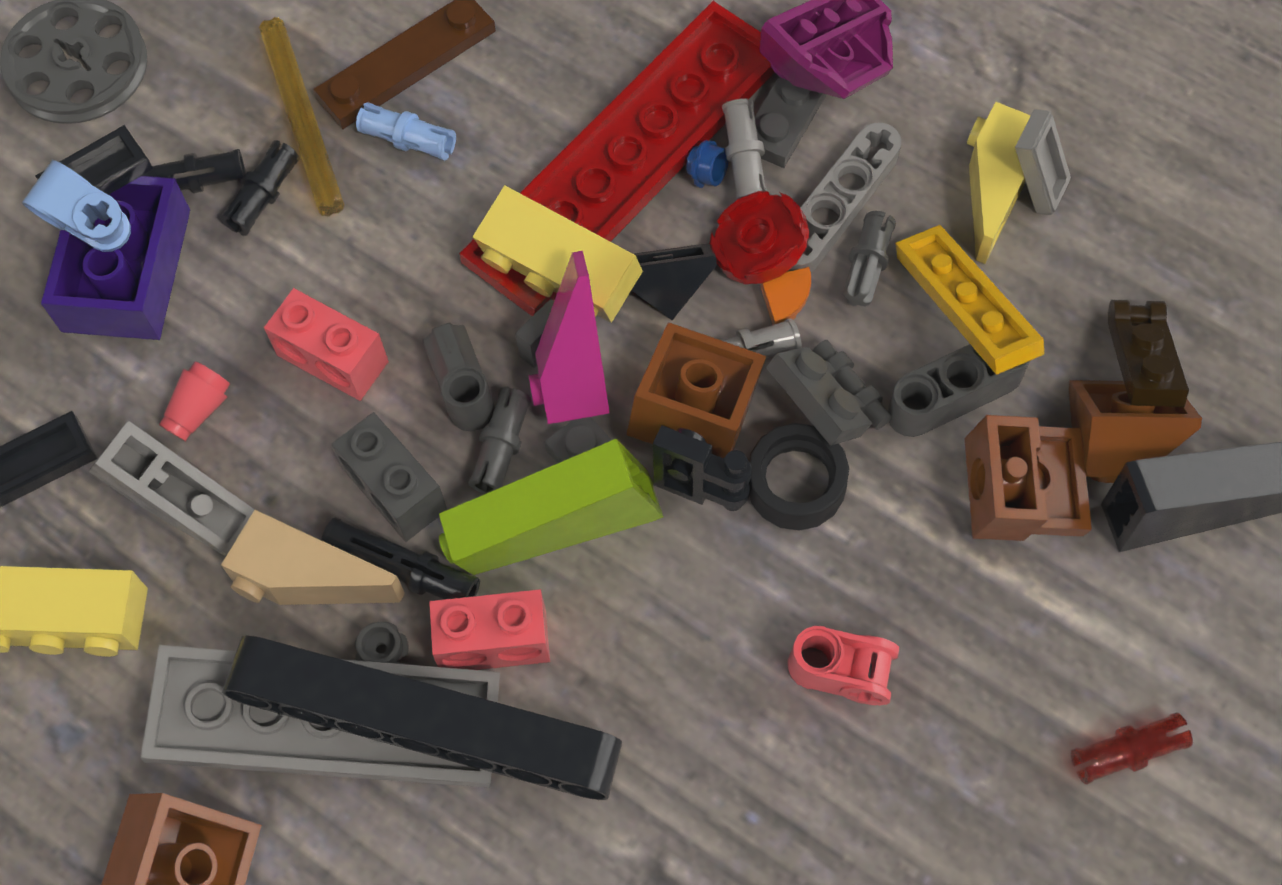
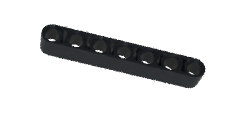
(423, 717)

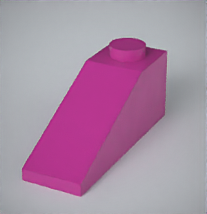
(569, 353)

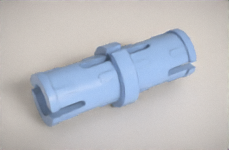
(406, 131)

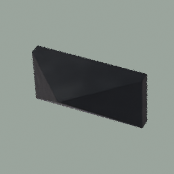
(673, 276)

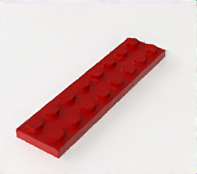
(642, 137)

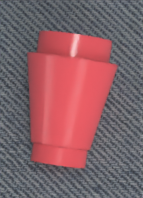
(193, 400)

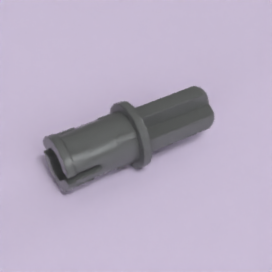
(868, 258)

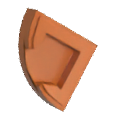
(787, 294)

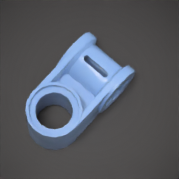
(73, 206)

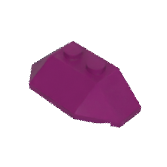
(830, 45)

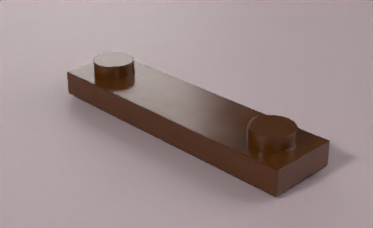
(404, 60)

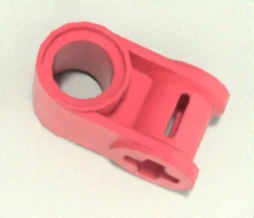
(848, 664)

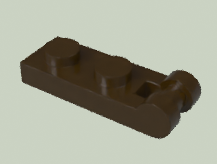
(1147, 354)

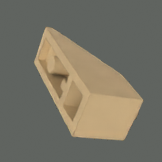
(300, 569)

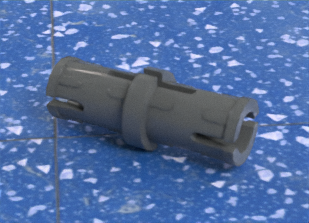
(500, 440)

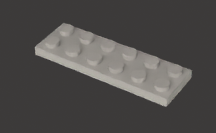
(201, 727)

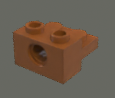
(1026, 479)

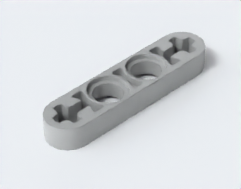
(844, 201)

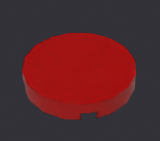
(759, 237)

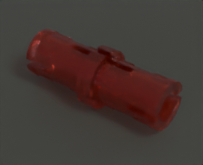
(1131, 748)

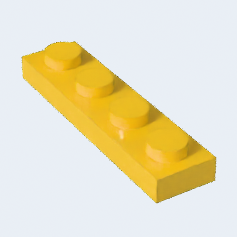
(970, 299)

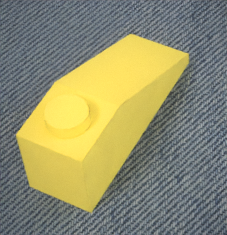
(994, 174)

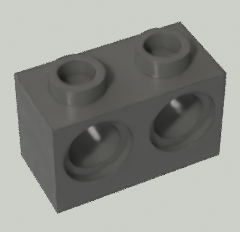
(389, 476)

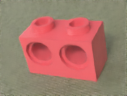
(326, 344)
(490, 631)

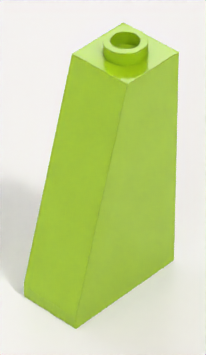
(551, 510)

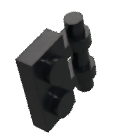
(689, 469)

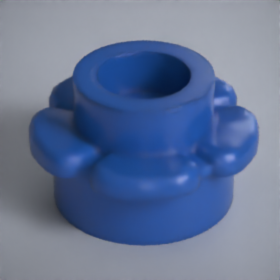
(707, 164)

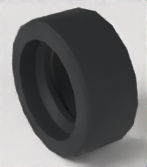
(790, 514)

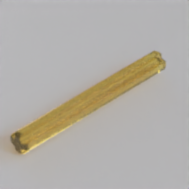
(301, 117)

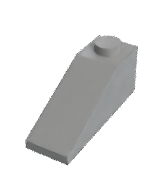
(171, 488)

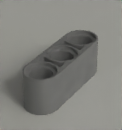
(942, 399)

